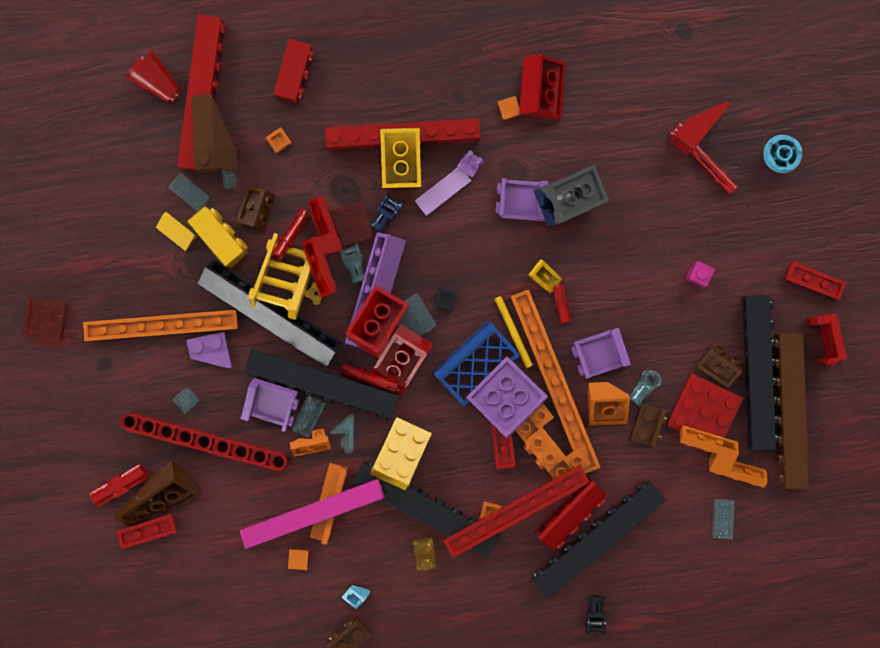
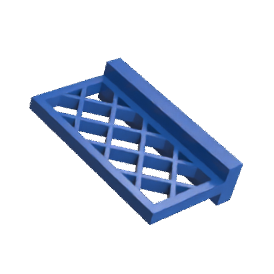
(464, 351)

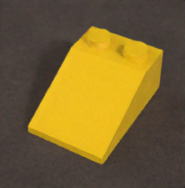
(400, 157)

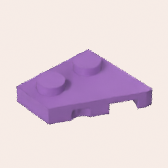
(211, 349)

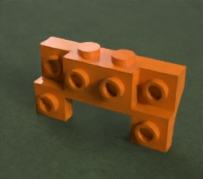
(544, 448)

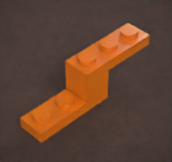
(723, 456)

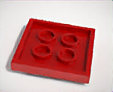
(704, 407)

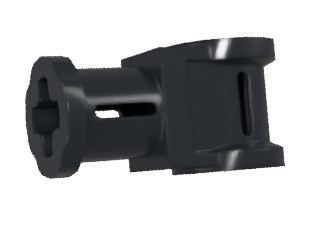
(596, 617)

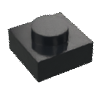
(445, 299)

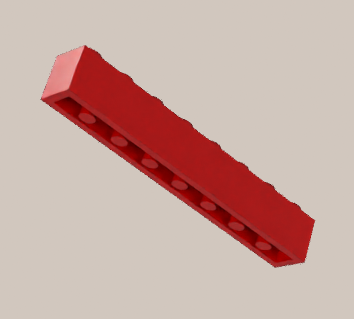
(202, 78)
(430, 133)

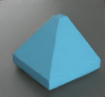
(355, 596)

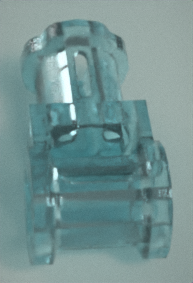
(353, 261)
(645, 386)

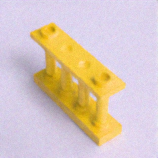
(298, 289)

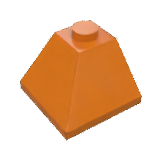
(607, 404)

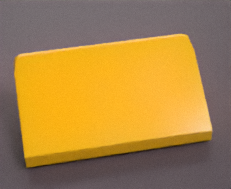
(176, 231)

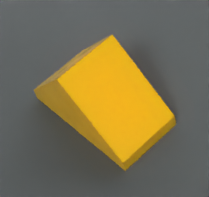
(544, 276)

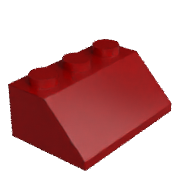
(542, 87)
(377, 321)

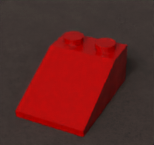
(691, 132)
(402, 357)

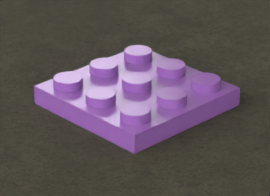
(507, 397)

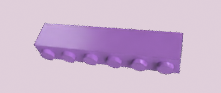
(380, 269)

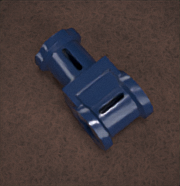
(387, 211)

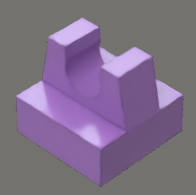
(470, 163)

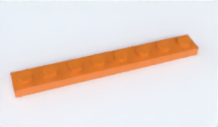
(160, 325)

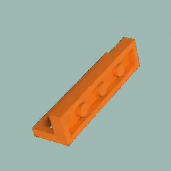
(333, 485)

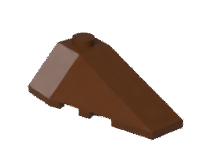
(211, 139)
(163, 490)

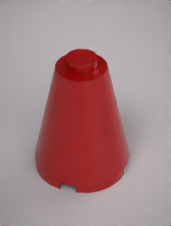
(153, 77)

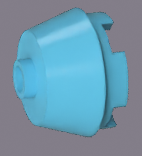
(782, 153)

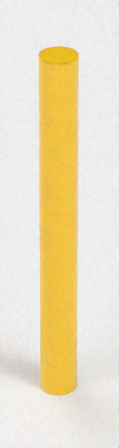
(513, 331)

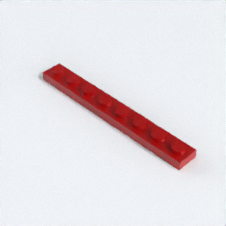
(516, 511)

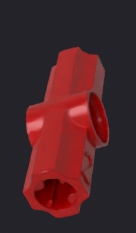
(119, 485)

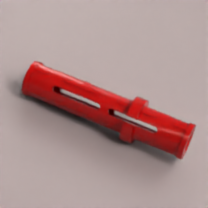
(717, 173)
(286, 241)
(369, 378)

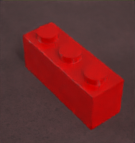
(294, 71)

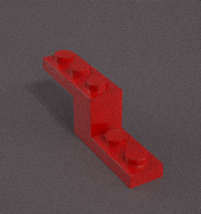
(322, 246)

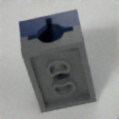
(571, 195)

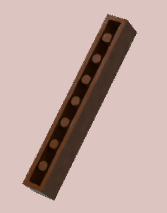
(791, 411)

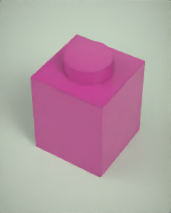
(700, 274)

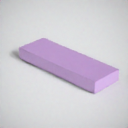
(443, 191)

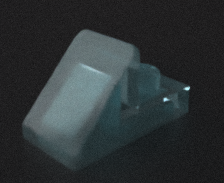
(346, 427)

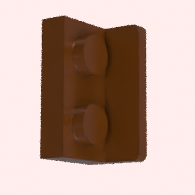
(255, 207)
(720, 365)
(648, 425)
(350, 636)

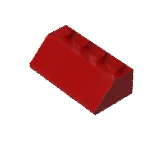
(570, 514)

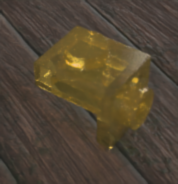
(424, 554)

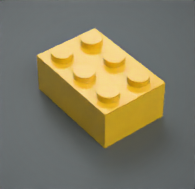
(219, 236)
(400, 453)

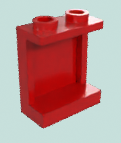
(831, 338)

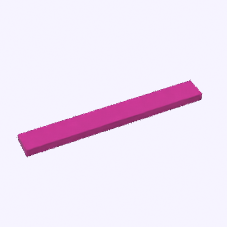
(312, 514)

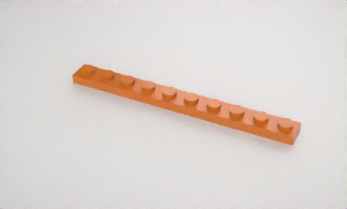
(553, 377)

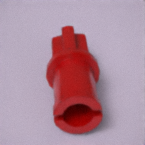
(561, 303)

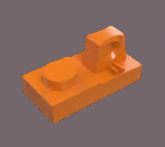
(318, 443)

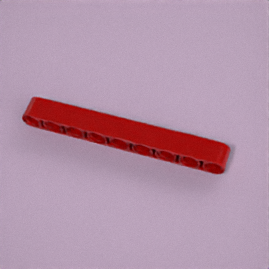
(195, 441)

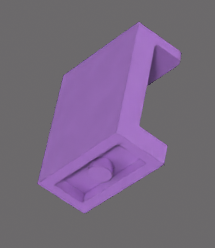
(519, 200)
(600, 353)
(270, 403)

